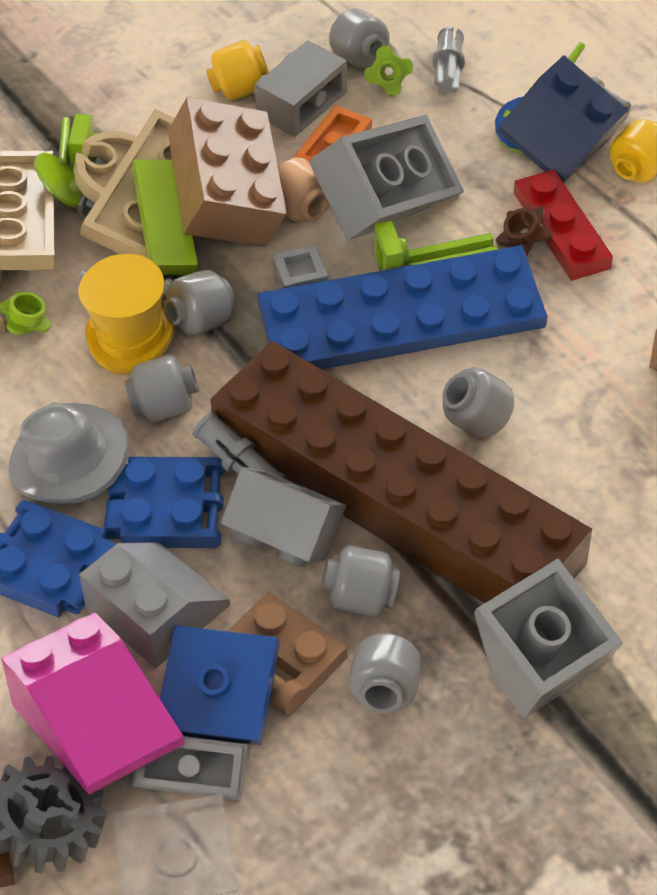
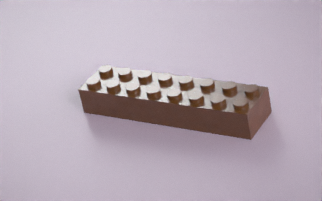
(397, 477)

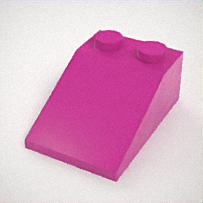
(90, 702)

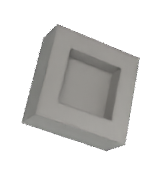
(299, 266)

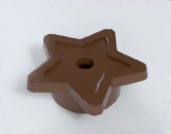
(519, 220)

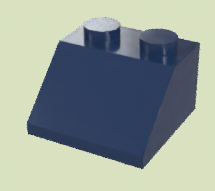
(563, 119)

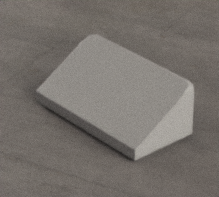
(198, 768)

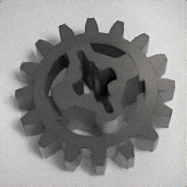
(47, 815)

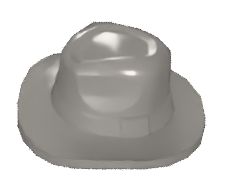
(68, 453)

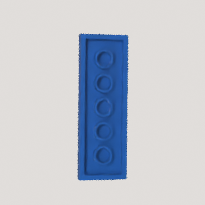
(405, 308)

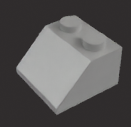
(145, 593)
(544, 637)

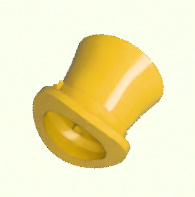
(125, 312)

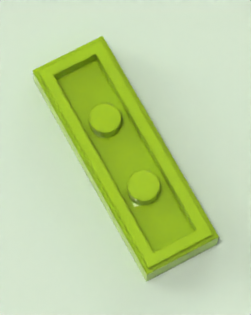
(161, 217)

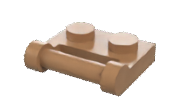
(304, 650)

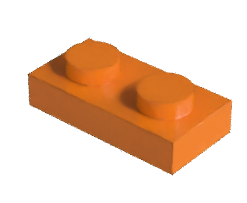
(336, 124)

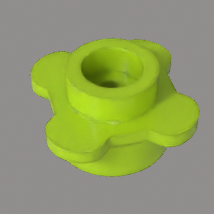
(385, 59)
(25, 313)

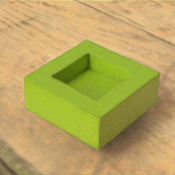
(81, 130)
(389, 249)

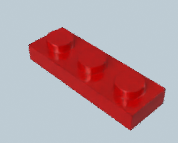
(573, 236)

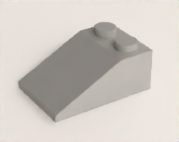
(385, 175)

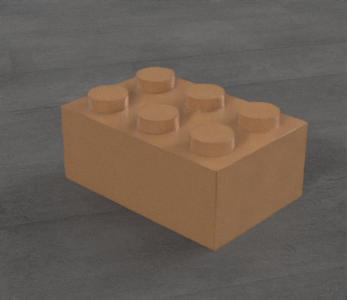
(226, 172)

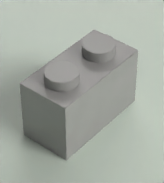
(301, 87)
(283, 516)

